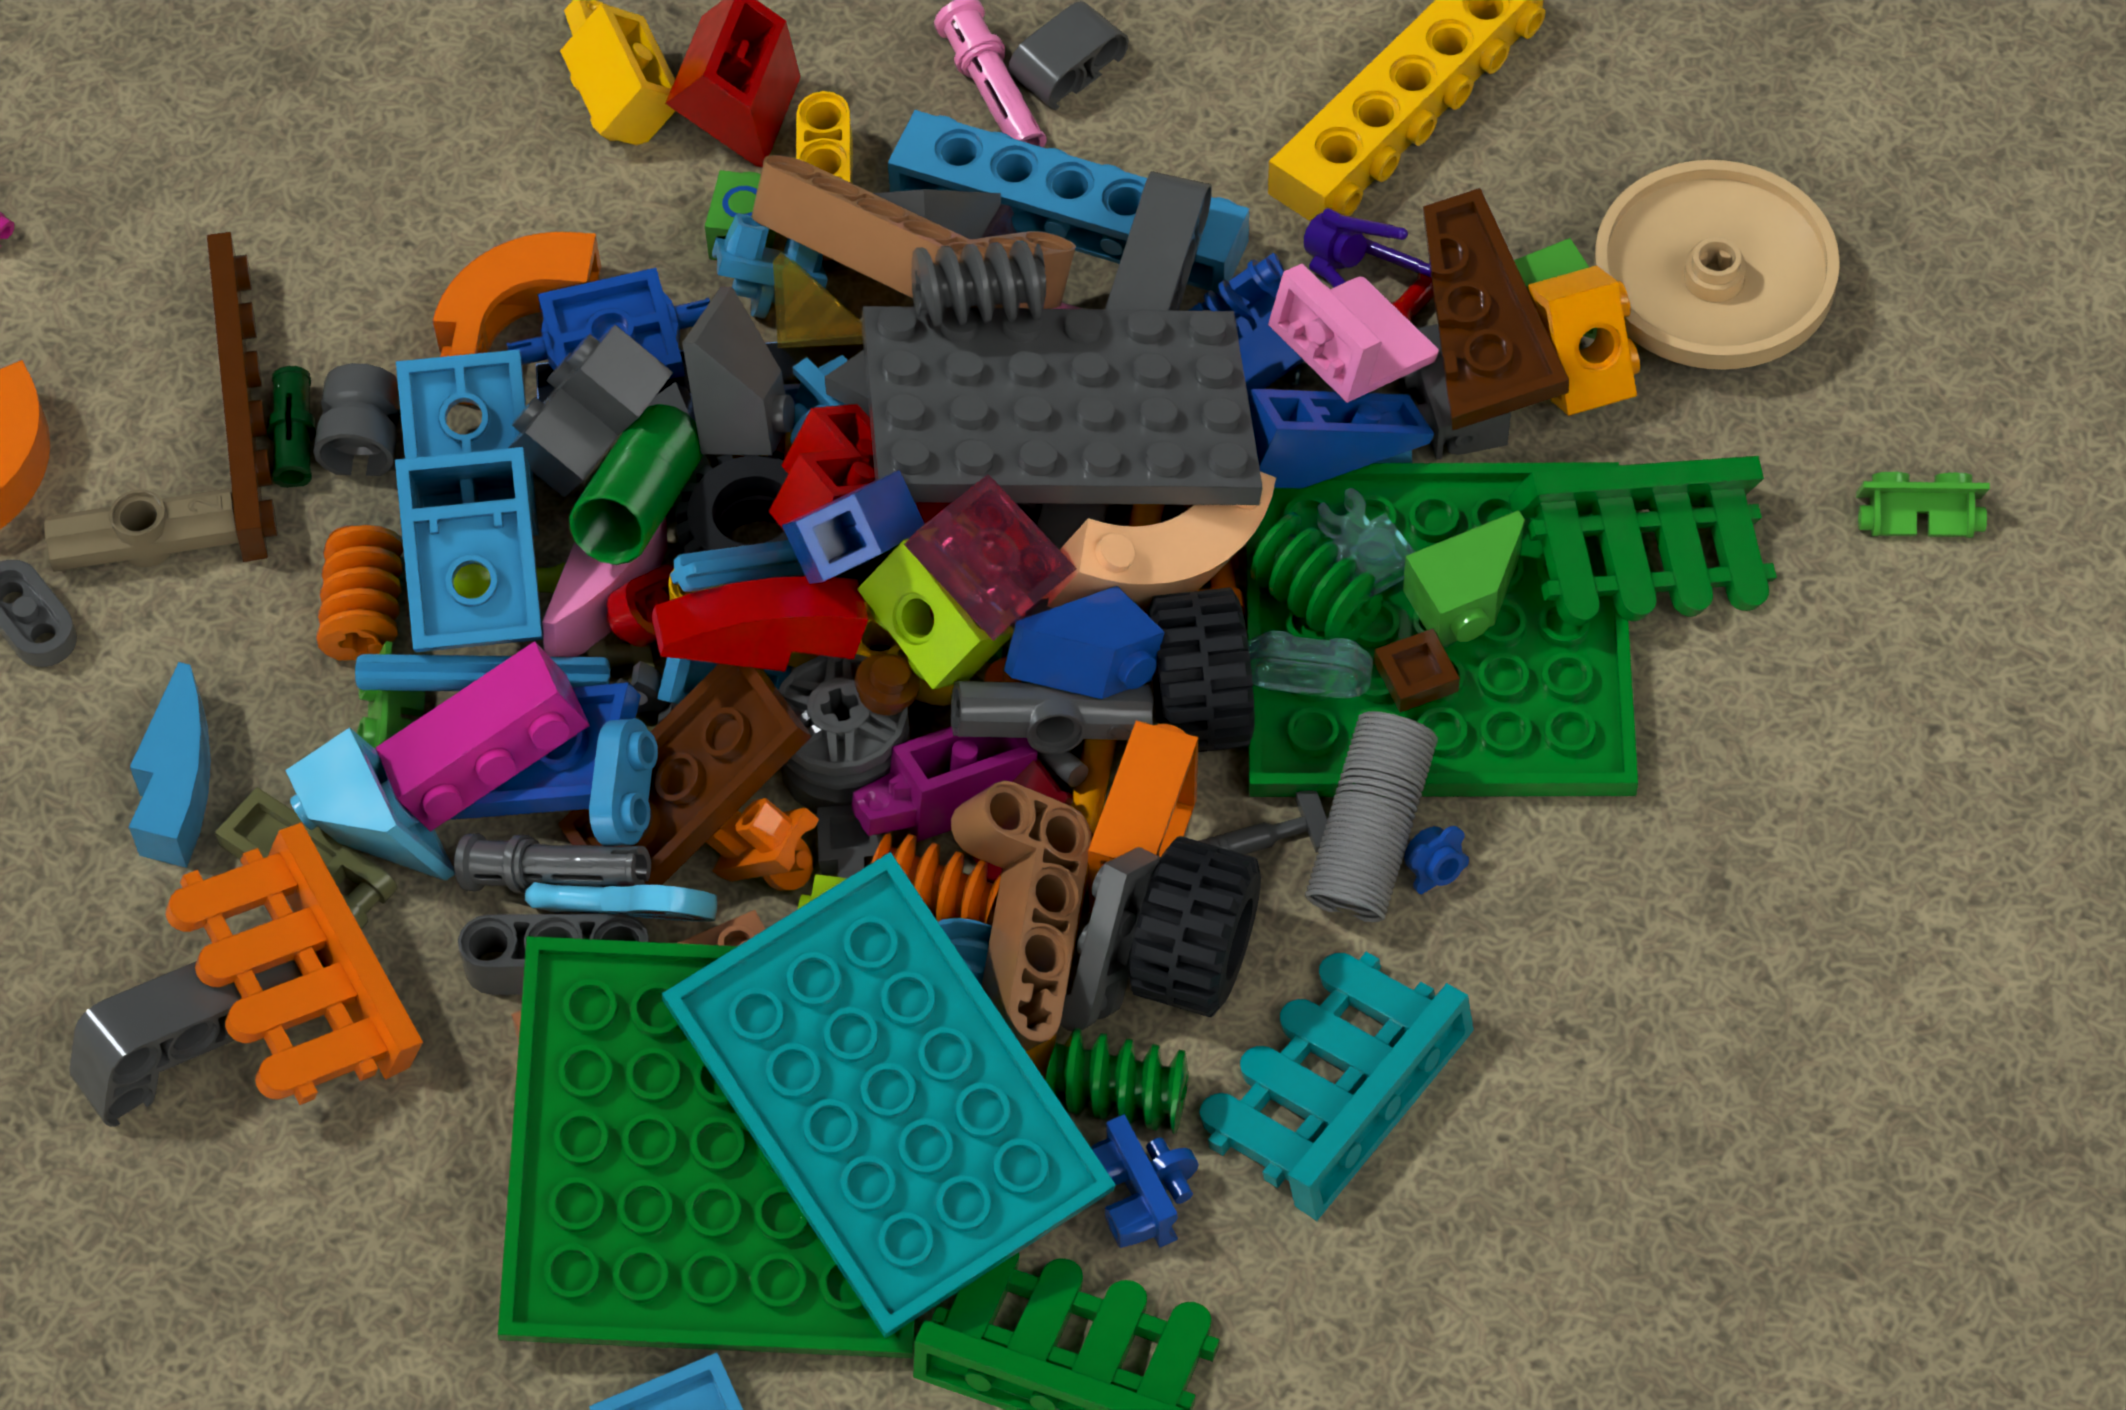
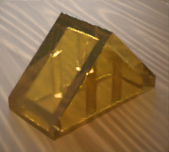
(808, 312)

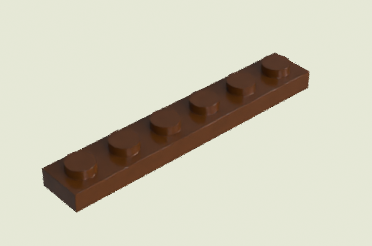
(243, 416)

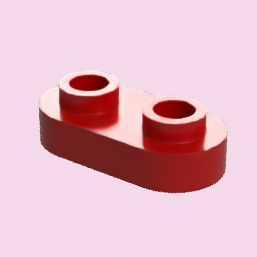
(633, 605)

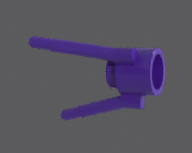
(1339, 243)

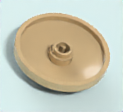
(1719, 263)

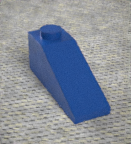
(1321, 436)

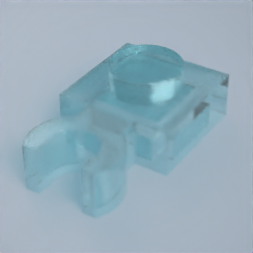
(1373, 544)

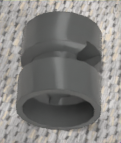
(358, 419)

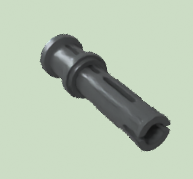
(525, 861)

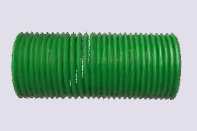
(636, 485)

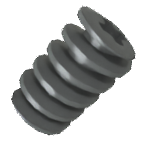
(978, 281)

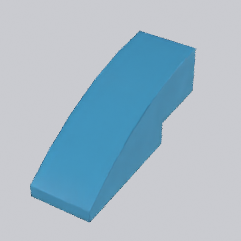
(172, 774)

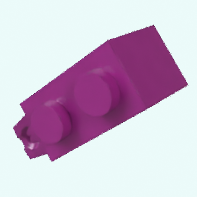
(934, 778)

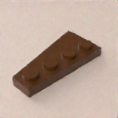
(1486, 320)

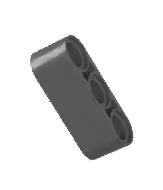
(508, 935)

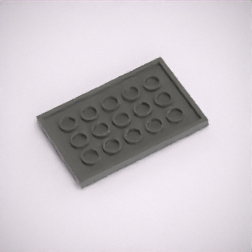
(1062, 405)

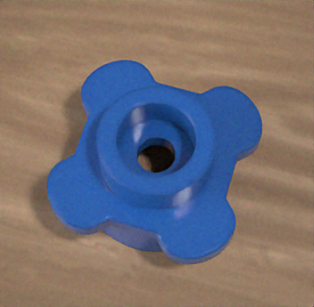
(1436, 857)

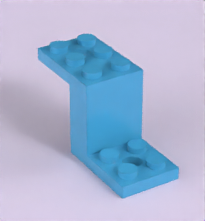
(466, 502)

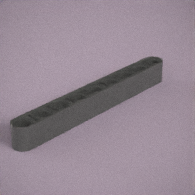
(1148, 278)

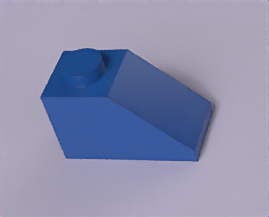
(1087, 646)

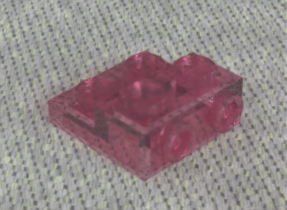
(990, 557)

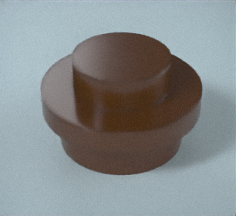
(886, 684)

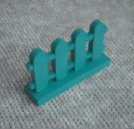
(1360, 1110)

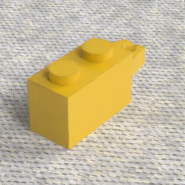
(617, 71)

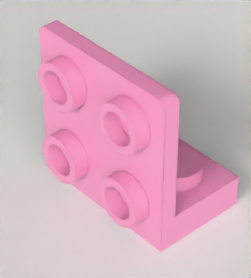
(1347, 333)

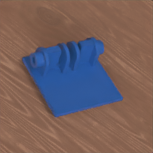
(1252, 299)

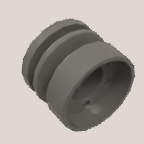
(847, 740)

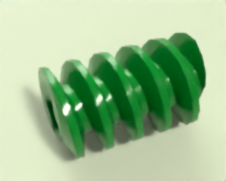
(1311, 581)
(1119, 1080)

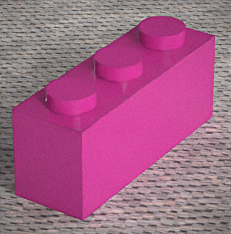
(482, 736)

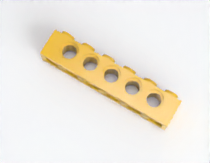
(1397, 102)

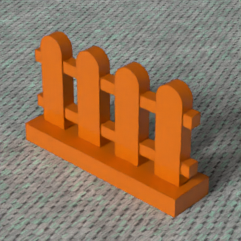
(319, 925)

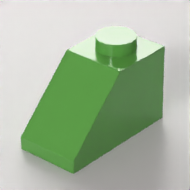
(1465, 578)

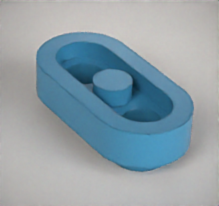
(622, 782)

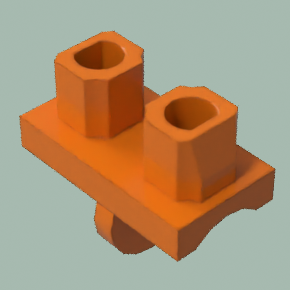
(766, 845)

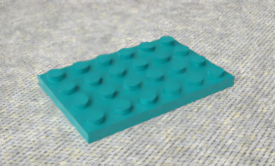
(888, 1094)

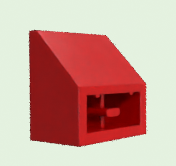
(738, 77)

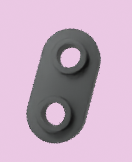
(32, 615)

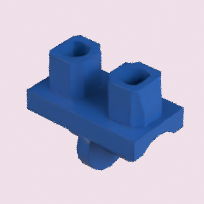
(1149, 1209)

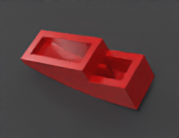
(763, 622)

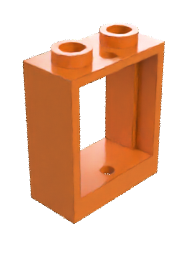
(1148, 796)

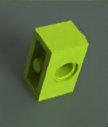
(938, 650)

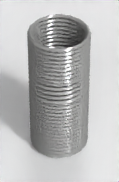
(1365, 837)

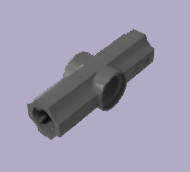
(1045, 715)

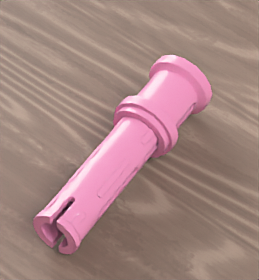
(981, 58)

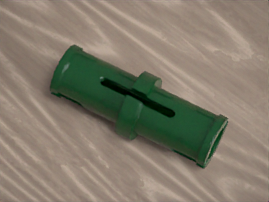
(292, 403)

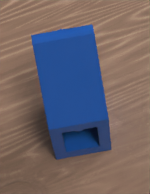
(854, 528)

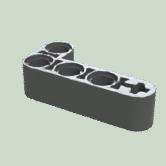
(150, 1029)

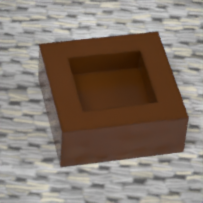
(1416, 670)

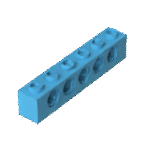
(1054, 192)

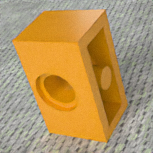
(1569, 309)

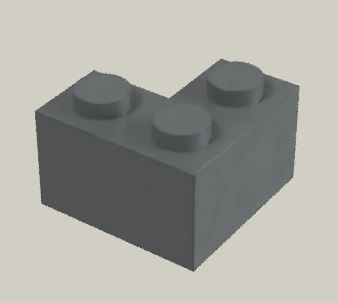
(593, 401)

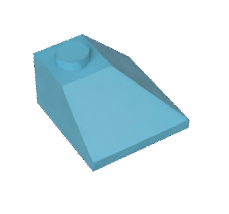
(353, 802)

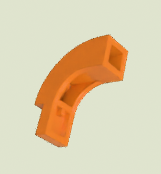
(506, 287)
(22, 441)

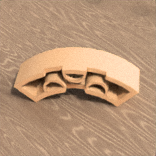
(1160, 556)

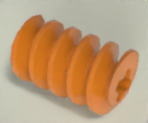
(359, 591)
(945, 888)

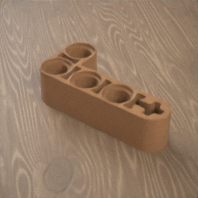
(1038, 900)

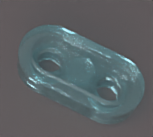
(1310, 665)

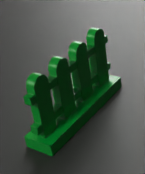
(1669, 494)
(1029, 1371)

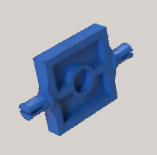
(629, 301)

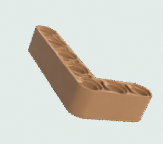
(874, 232)

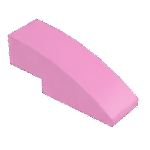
(579, 603)

